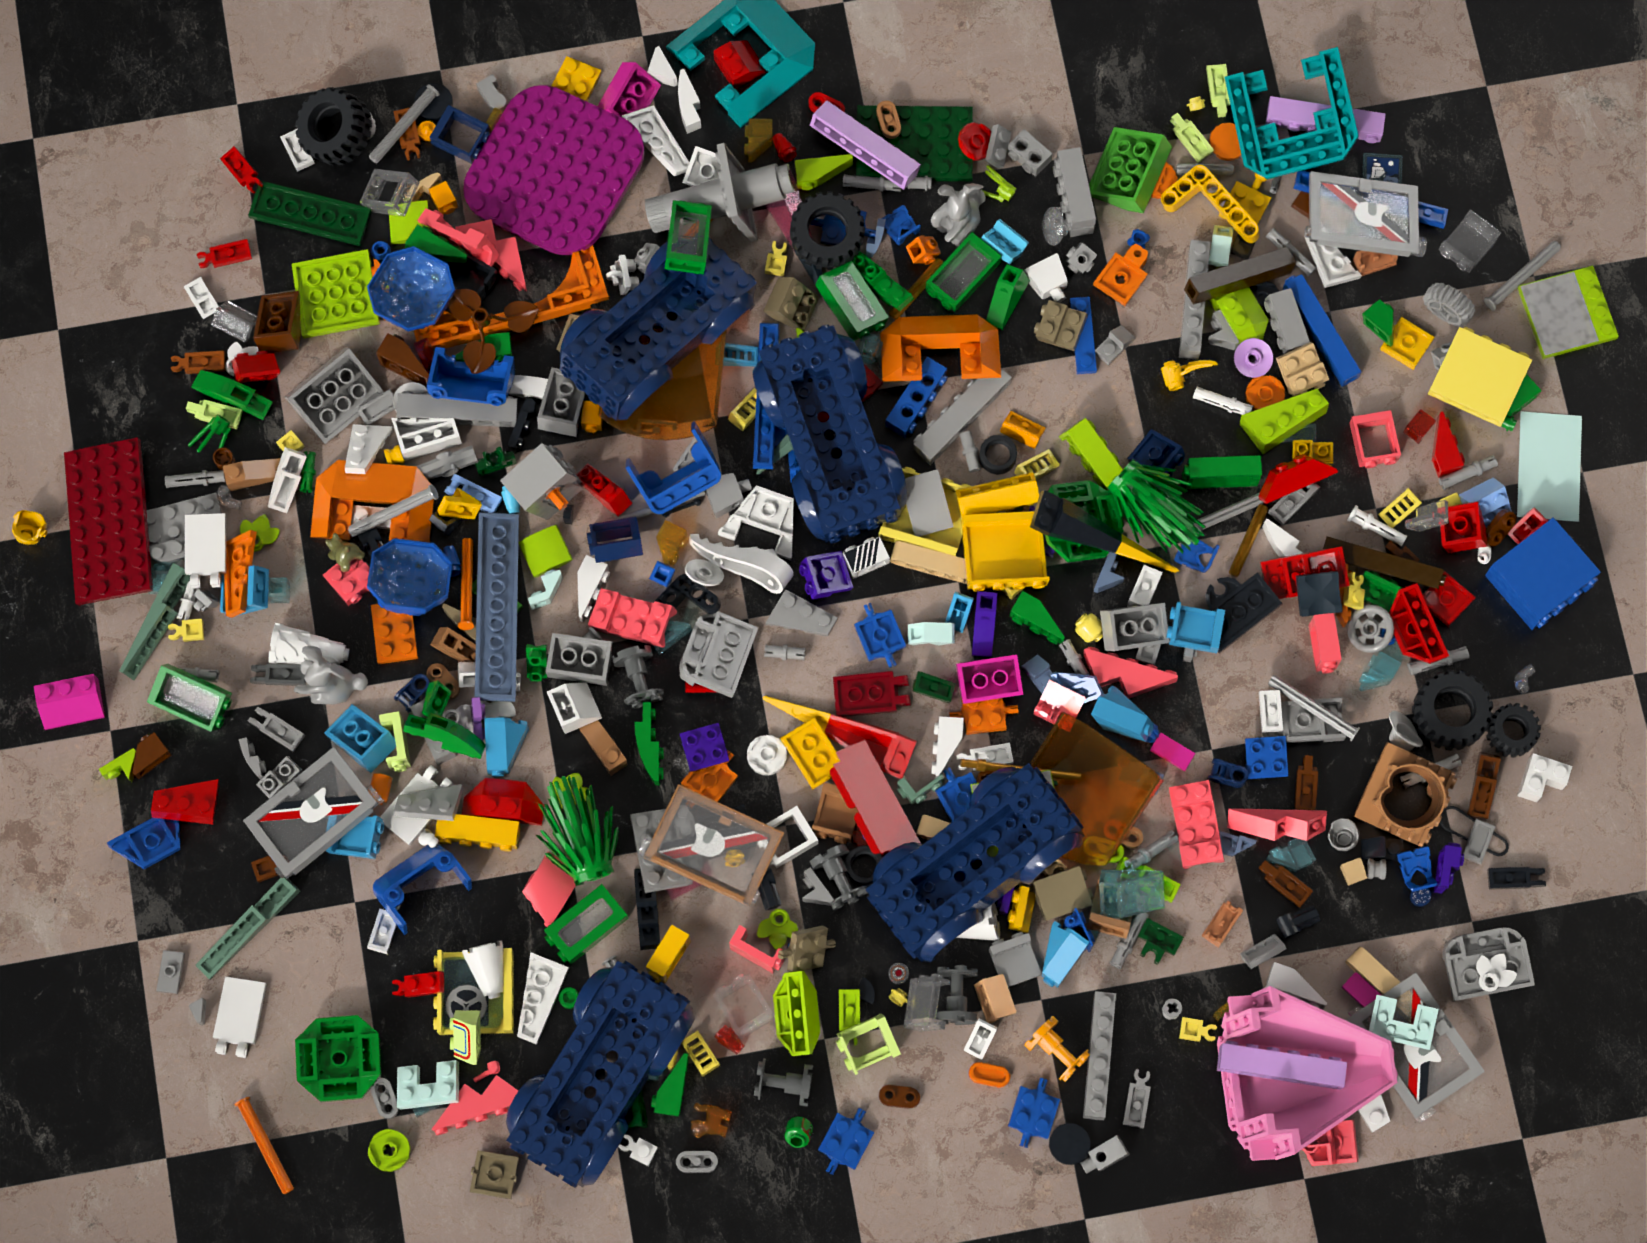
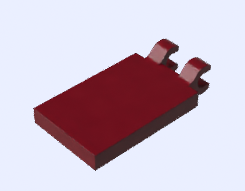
(869, 693)

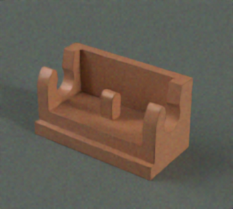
(1371, 262)
(1222, 923)

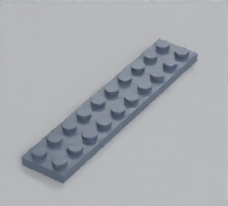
(496, 607)

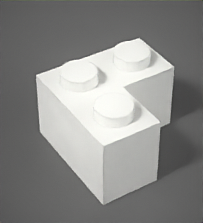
(1542, 772)

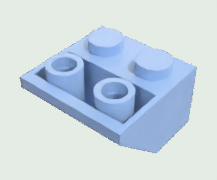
(1491, 498)

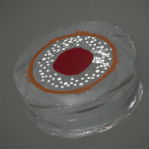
(898, 973)

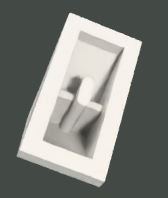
(661, 69)
(980, 1039)

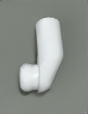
(1484, 554)
(427, 837)

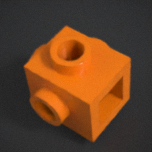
(923, 249)

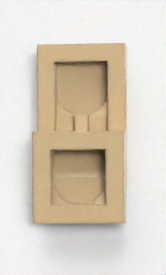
(425, 184)

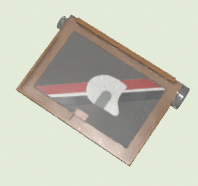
(713, 845)

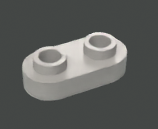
(386, 1098)
(697, 1161)

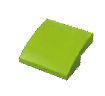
(403, 226)
(545, 550)

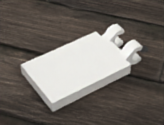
(205, 547)
(406, 827)
(239, 1014)

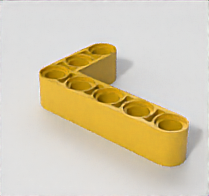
(1203, 185)

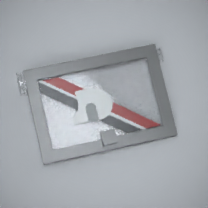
(1364, 215)
(311, 813)
(1424, 1074)

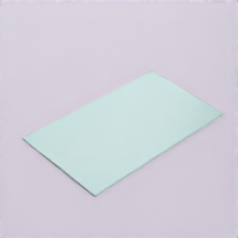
(1549, 465)

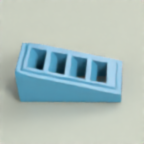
(729, 361)

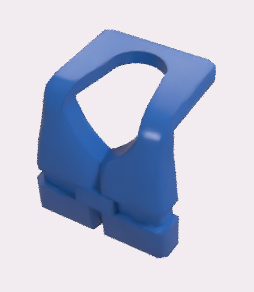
(900, 220)
(1191, 558)
(1416, 860)

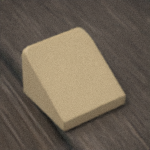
(1353, 871)

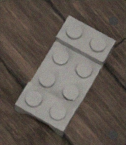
(1303, 726)

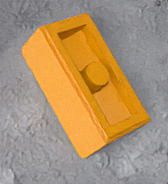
(1022, 429)

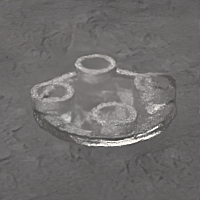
(1054, 226)

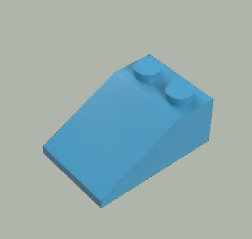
(361, 738)

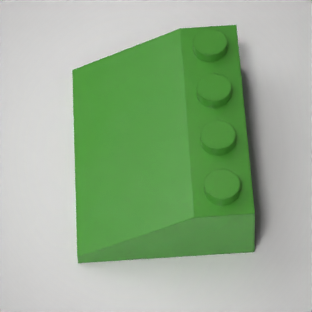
(1129, 168)

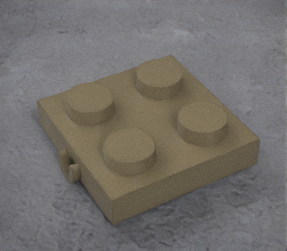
(494, 1174)

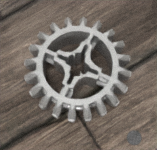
(1449, 304)

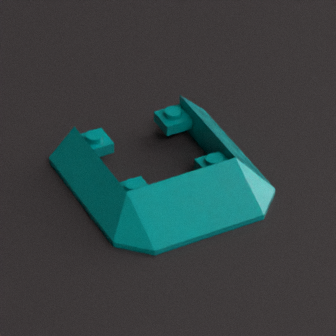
(786, 63)
(1273, 157)

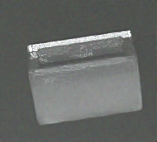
(234, 320)
(1429, 516)

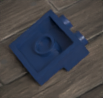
(1158, 452)

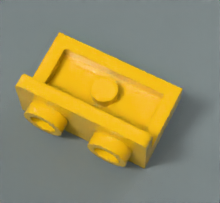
(1022, 908)

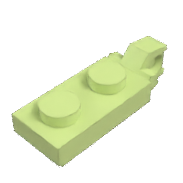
(1217, 88)
(1191, 138)
(207, 410)

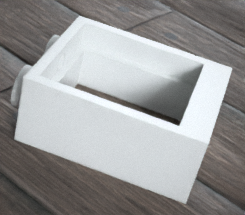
(804, 827)

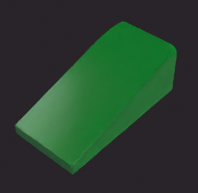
(436, 699)

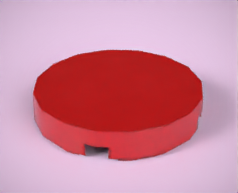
(974, 140)

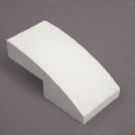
(201, 297)
(528, 386)

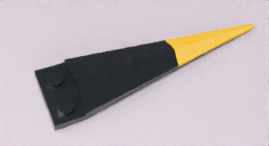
(1069, 522)

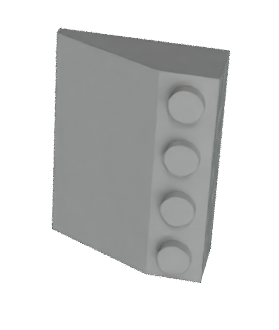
(333, 394)

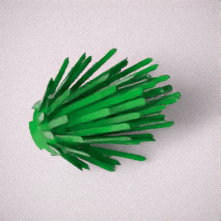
(1155, 500)
(586, 855)

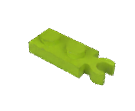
(849, 1009)

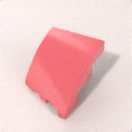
(548, 889)
(1334, 1146)

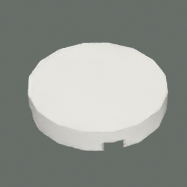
(766, 755)

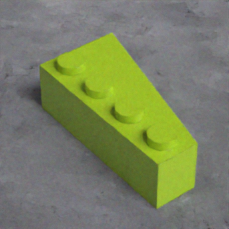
(1283, 419)
(1093, 452)

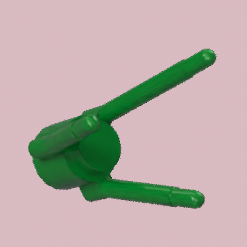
(217, 425)

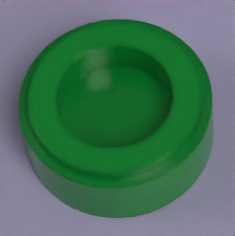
(568, 997)

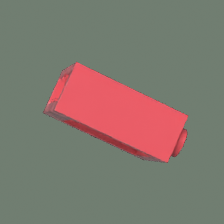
(1370, 420)
(1325, 642)

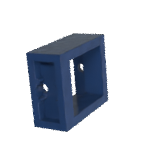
(444, 125)
(615, 530)

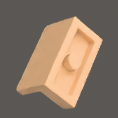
(994, 998)

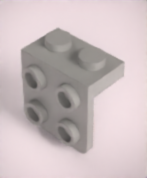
(1015, 959)

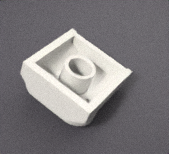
(702, 167)

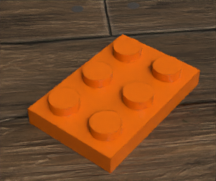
(393, 635)

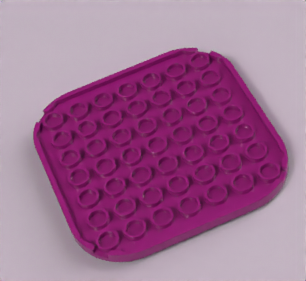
(554, 169)

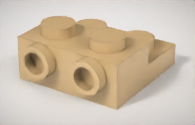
(1302, 369)

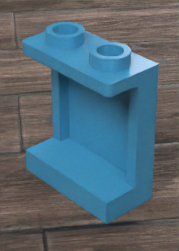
(257, 590)
(1195, 628)
(361, 840)

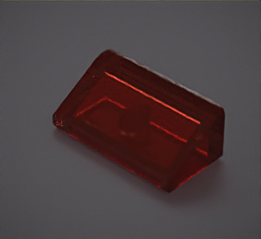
(425, 353)

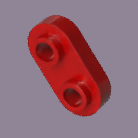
(821, 98)

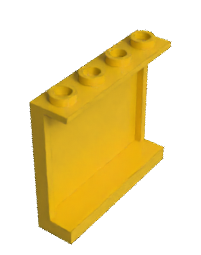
(1003, 551)

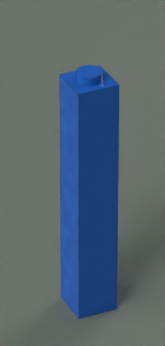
(1323, 331)

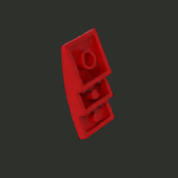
(1282, 571)

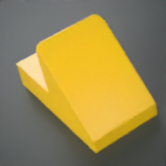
(459, 505)

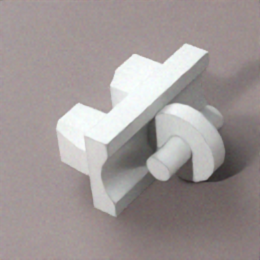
(620, 274)

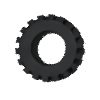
(1524, 719)

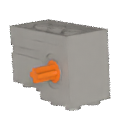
(543, 482)

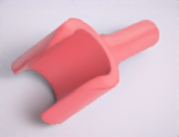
(493, 1068)

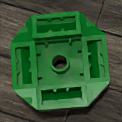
(1096, 502)
(317, 1053)

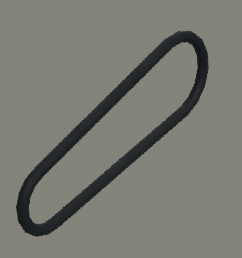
(1465, 838)

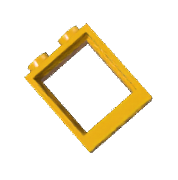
(668, 954)

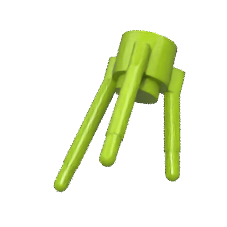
(1005, 189)

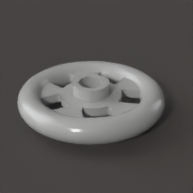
(1379, 642)

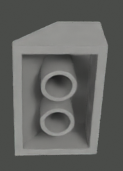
(579, 659)

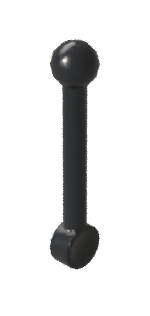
(697, 502)

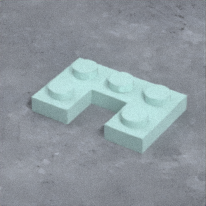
(1416, 1034)
(414, 1095)

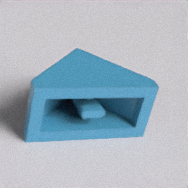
(959, 611)

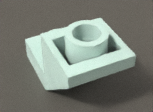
(1220, 246)
(551, 583)
(931, 633)

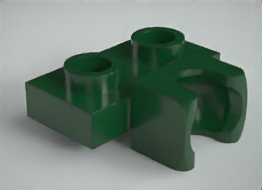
(495, 461)
(1159, 940)

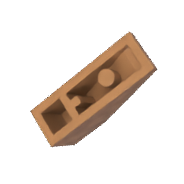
(250, 473)
(454, 645)
(604, 747)

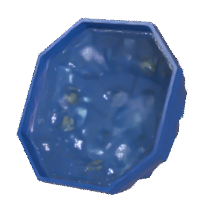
(411, 289)
(409, 576)

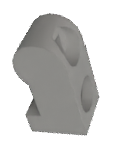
(492, 97)

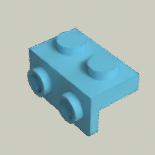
(1005, 241)

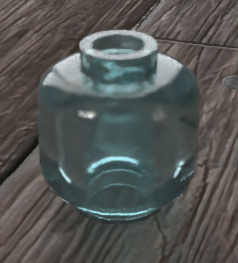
(870, 348)

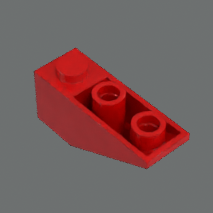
(1445, 451)
(604, 490)

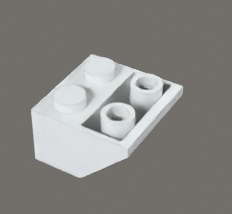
(574, 705)

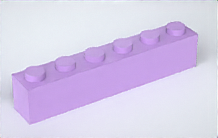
(1299, 116)
(865, 144)
(1282, 1066)

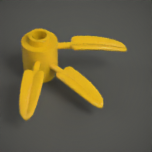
(1173, 372)

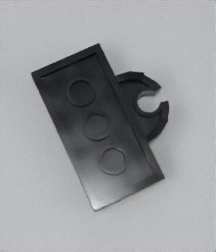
(1243, 606)

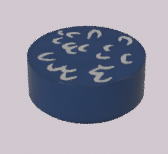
(1421, 897)

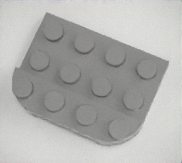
(167, 526)
(717, 652)
(653, 875)
(1464, 951)

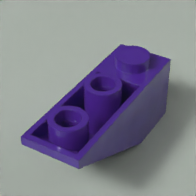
(984, 624)

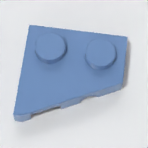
(1083, 684)

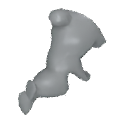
(960, 213)
(327, 681)

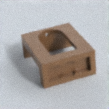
(1106, 924)

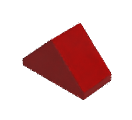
(1527, 525)

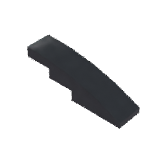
(647, 915)

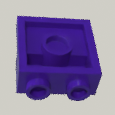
(825, 574)
(1448, 863)

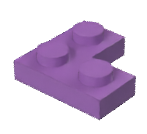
(477, 715)

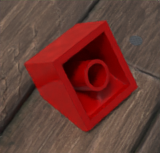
(738, 62)
(255, 367)
(1464, 528)

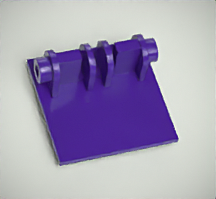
(704, 747)

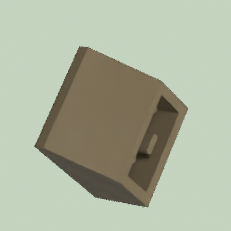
(791, 303)

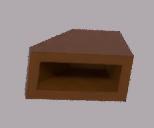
(149, 754)

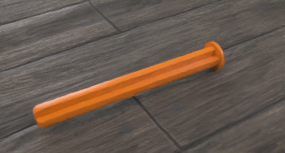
(466, 585)
(264, 1145)

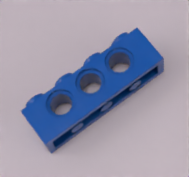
(903, 425)

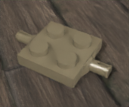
(807, 949)

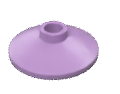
(1262, 354)

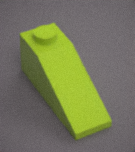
(816, 171)

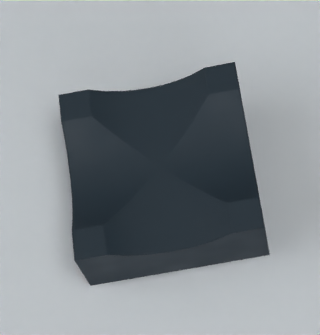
(1318, 593)

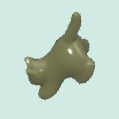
(343, 552)

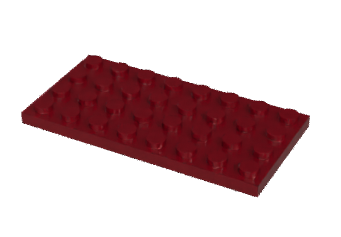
(108, 521)

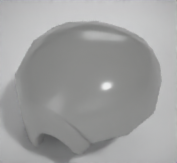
(1343, 834)

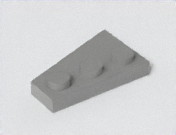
(799, 614)
(430, 804)

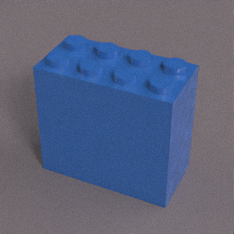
(1543, 574)

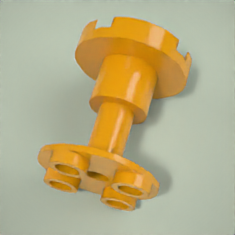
(1051, 1043)

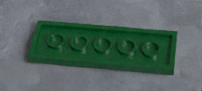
(310, 213)

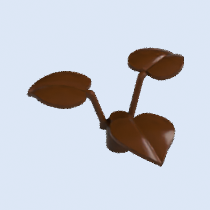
(467, 304)

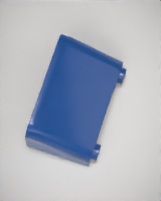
(455, 381)

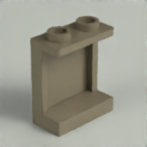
(1062, 892)

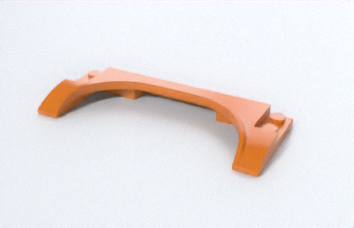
(576, 293)

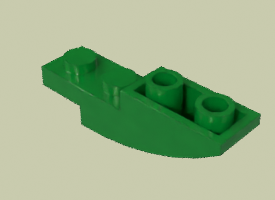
(881, 284)
(232, 392)
(451, 734)
(649, 751)

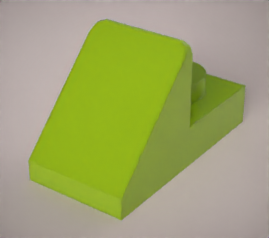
(124, 762)

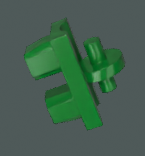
(536, 662)

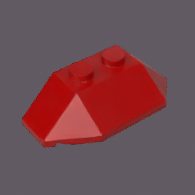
(1294, 476)
(1415, 627)
(504, 801)

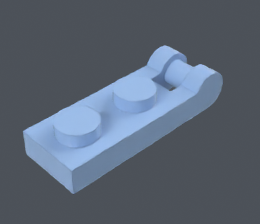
(488, 499)

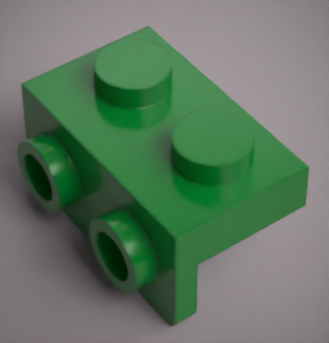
(1378, 590)

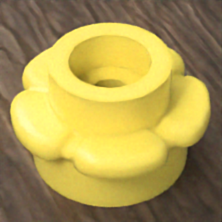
(1196, 104)
(898, 997)

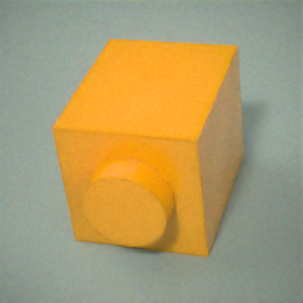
(443, 198)
(590, 419)

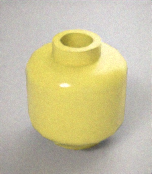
(1089, 628)

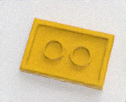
(811, 752)

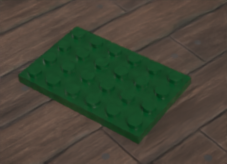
(928, 137)

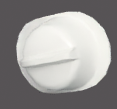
(1403, 732)

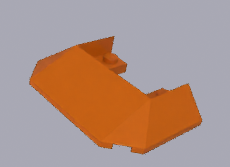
(970, 333)
(381, 484)

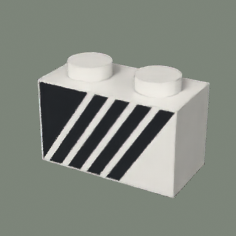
(866, 557)

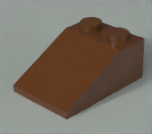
(278, 322)
(399, 358)

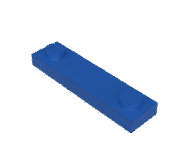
(1085, 349)

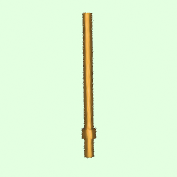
(982, 765)

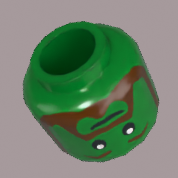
(798, 1132)

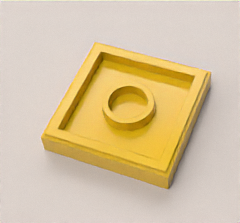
(1409, 343)

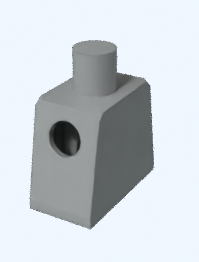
(727, 494)
(1114, 1152)

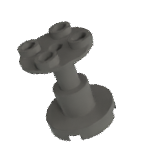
(634, 661)
(836, 870)
(956, 1004)
(791, 1083)

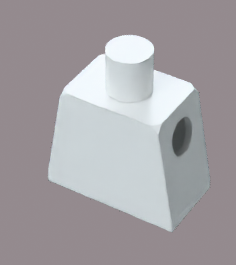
(1048, 278)

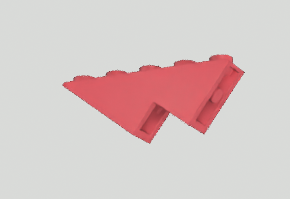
(509, 259)
(1133, 677)
(1276, 823)
(476, 1107)

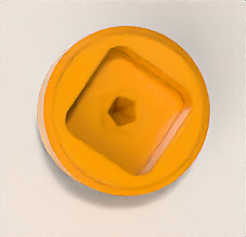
(425, 130)

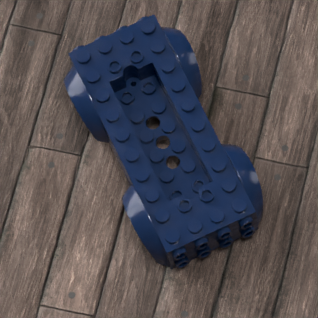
(604, 347)
(828, 375)
(916, 880)
(550, 1111)

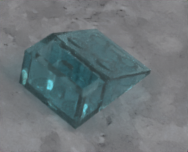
(1130, 892)

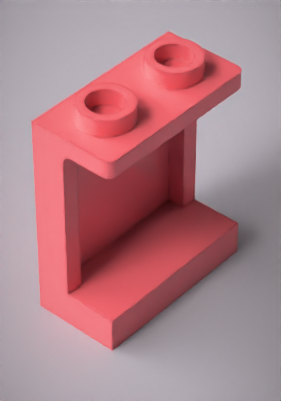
(754, 955)

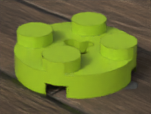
(378, 1146)

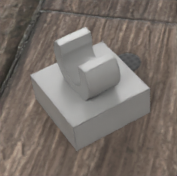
(206, 600)

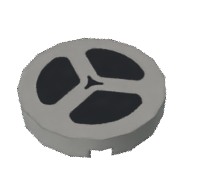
(466, 999)

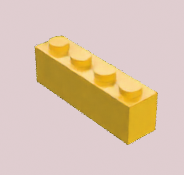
(998, 495)
(479, 831)

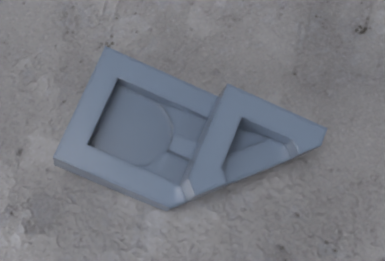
(873, 243)
(1233, 844)

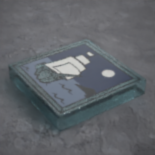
(1382, 167)

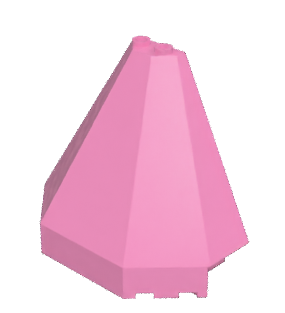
(1284, 1116)

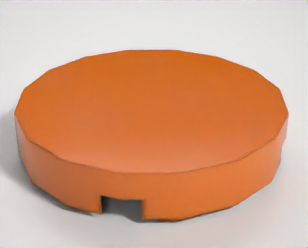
(1225, 142)
(1264, 392)

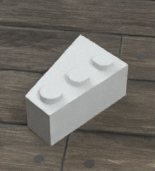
(425, 436)

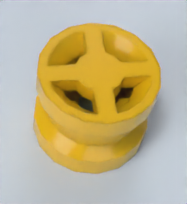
(394, 455)

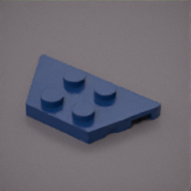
(148, 842)

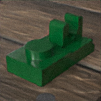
(933, 687)
(638, 1112)

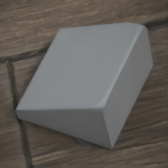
(198, 1010)

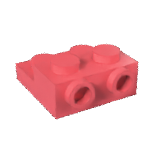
(349, 584)

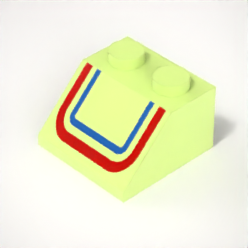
(466, 1035)

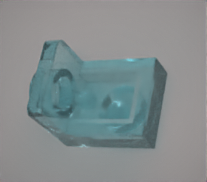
(159, 573)

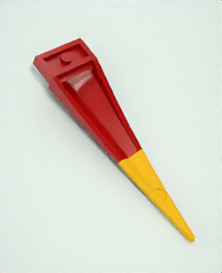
(888, 747)

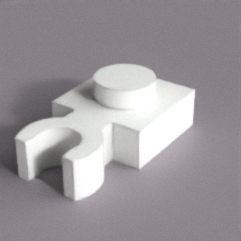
(641, 1151)

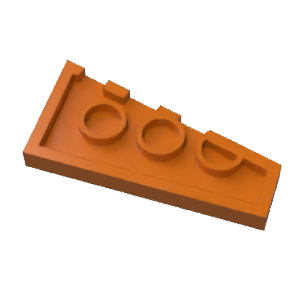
(238, 559)

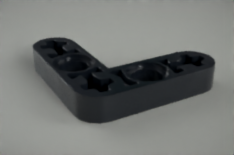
(682, 592)

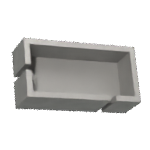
(1075, 192)

